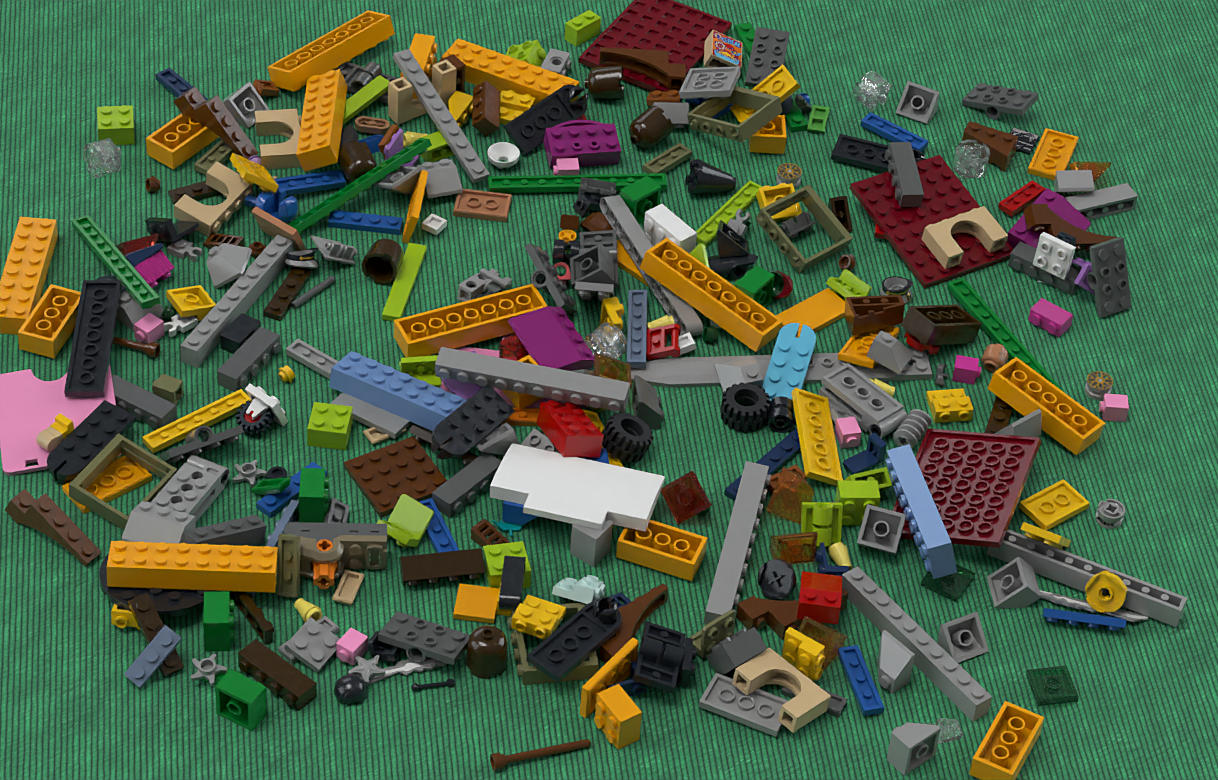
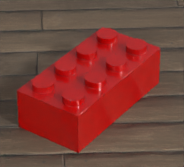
(569, 429)

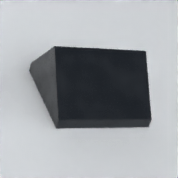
(730, 242)

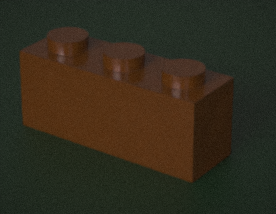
(486, 108)

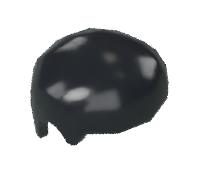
(350, 689)

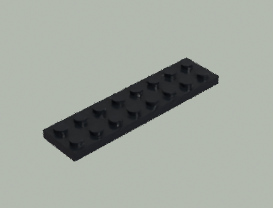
(93, 338)

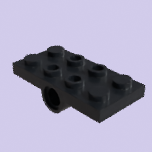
(659, 657)

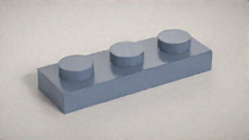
(153, 656)

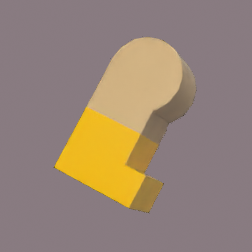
(55, 433)

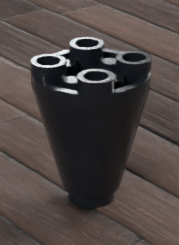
(708, 179)

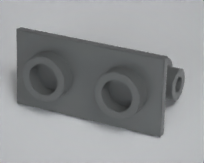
(598, 187)
(802, 224)

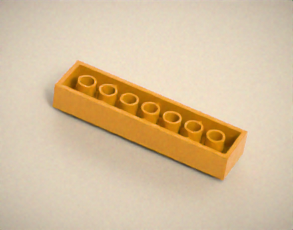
(331, 50)
(507, 72)
(322, 120)
(26, 271)
(711, 294)
(465, 321)
(192, 566)

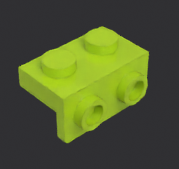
(848, 285)

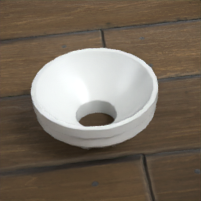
(503, 151)

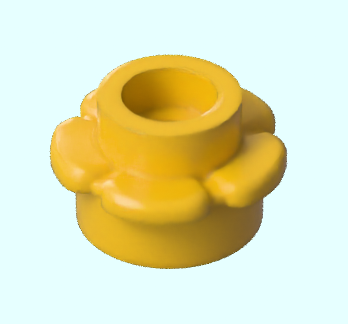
(286, 374)

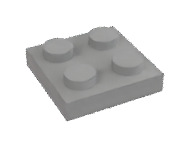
(313, 645)

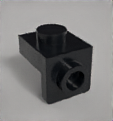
(587, 202)
(385, 651)

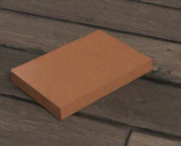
(482, 205)
(275, 227)

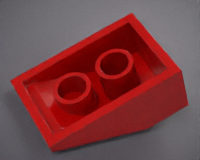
(820, 597)

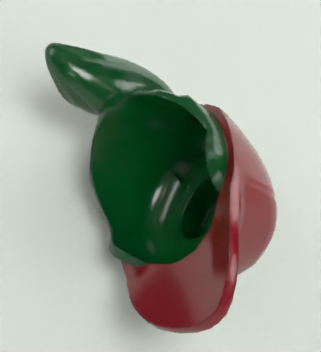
(782, 285)

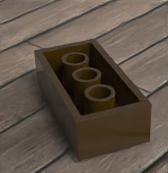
(941, 324)

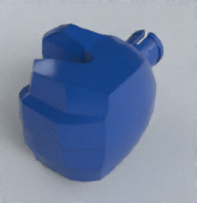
(275, 204)

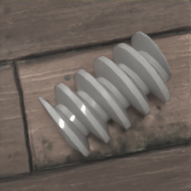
(912, 428)

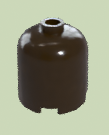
(605, 83)
(650, 128)
(355, 160)
(382, 261)
(487, 652)

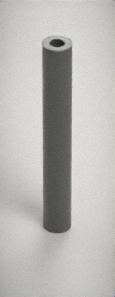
(311, 293)

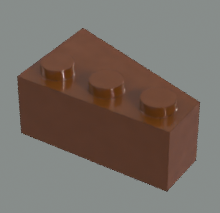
(1001, 144)
(873, 312)

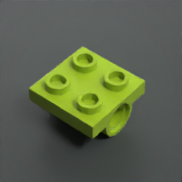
(823, 518)

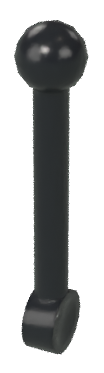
(449, 683)

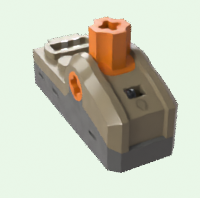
(333, 547)

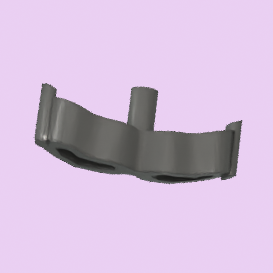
(801, 103)
(939, 375)

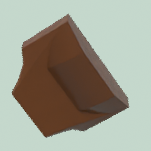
(595, 222)

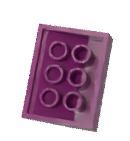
(1058, 205)
(552, 339)

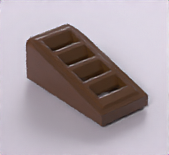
(569, 222)
(223, 238)
(482, 530)

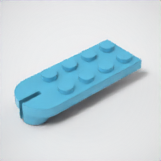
(789, 361)

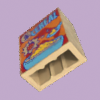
(722, 51)

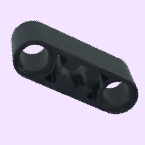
(512, 582)

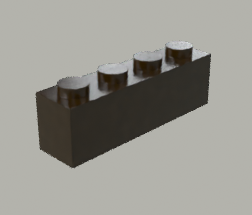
(441, 565)
(277, 675)

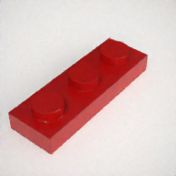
(1021, 198)

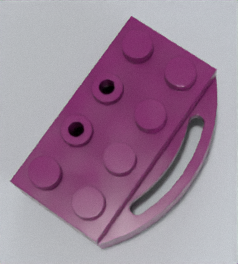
(583, 139)

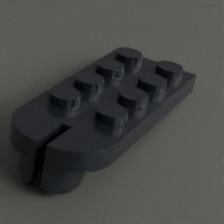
(529, 128)
(864, 153)
(470, 423)
(87, 441)
(577, 639)

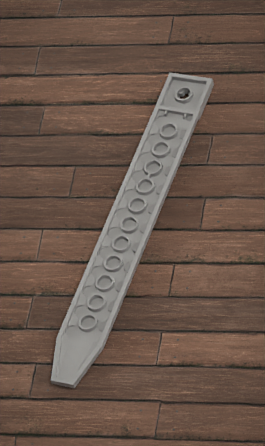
(702, 373)

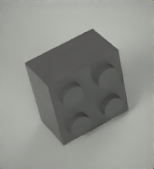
(736, 650)

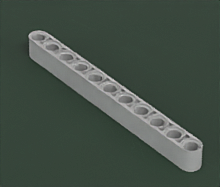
(636, 245)

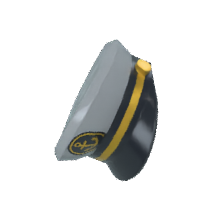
(302, 258)
(897, 286)

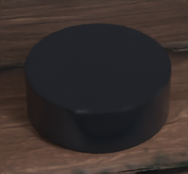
(276, 472)

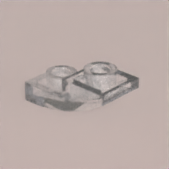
(949, 730)

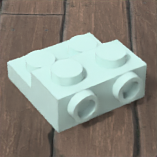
(584, 591)

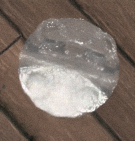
(872, 90)
(102, 158)
(971, 159)
(607, 341)

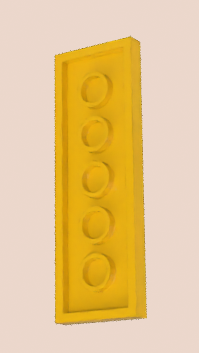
(816, 437)

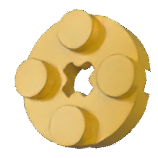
(1113, 584)

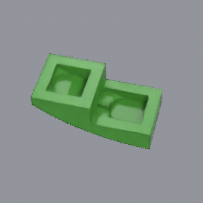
(818, 119)

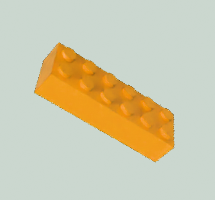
(1061, 415)

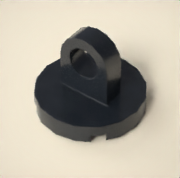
(777, 579)

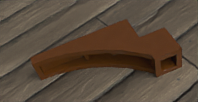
(647, 62)
(217, 118)
(1043, 219)
(53, 522)
(775, 614)
(632, 618)

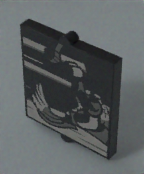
(1026, 140)

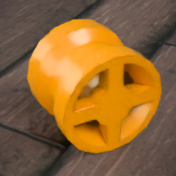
(567, 235)

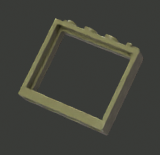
(766, 104)
(823, 216)
(117, 445)
(532, 675)

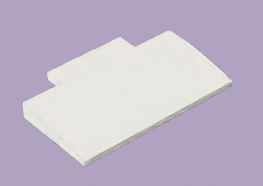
(576, 488)

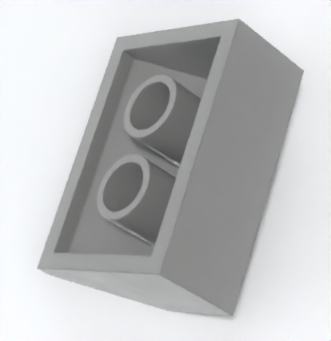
(157, 524)

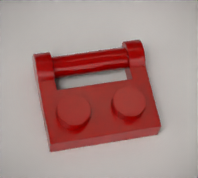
(657, 342)

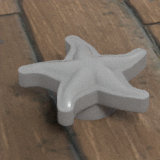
(248, 473)
(207, 669)
(367, 669)

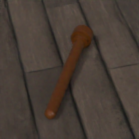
(151, 349)
(500, 760)

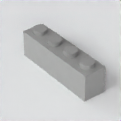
(1104, 201)

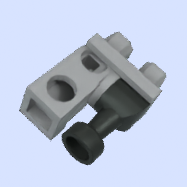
(483, 283)

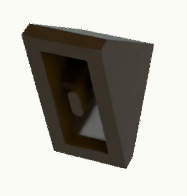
(840, 208)

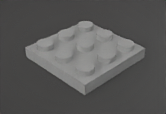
(710, 82)

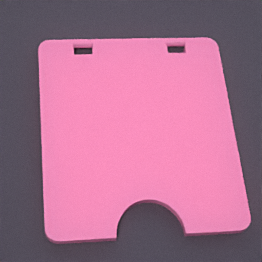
(31, 407)

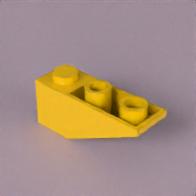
(460, 107)

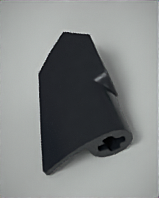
(733, 264)

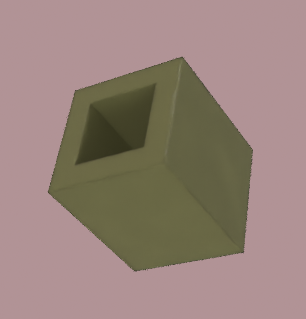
(168, 388)

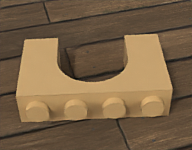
(400, 93)
(284, 123)
(212, 217)
(975, 222)
(773, 669)

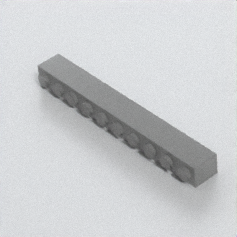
(236, 301)
(532, 379)
(737, 541)
(1077, 571)
(929, 656)

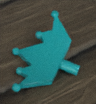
(508, 527)

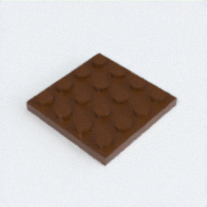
(393, 472)

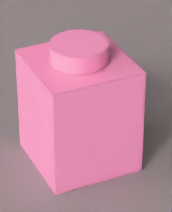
(566, 166)
(149, 329)
(1114, 407)
(847, 432)
(351, 645)

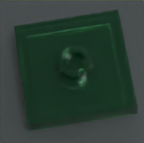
(951, 585)
(1052, 685)

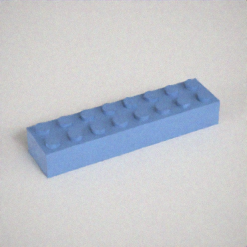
(393, 390)
(921, 512)

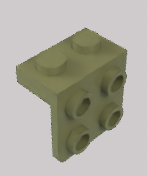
(714, 633)

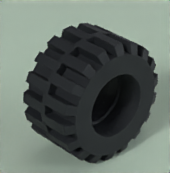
(745, 407)
(627, 437)

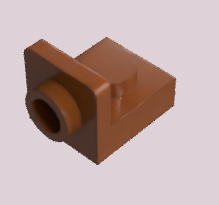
(265, 88)

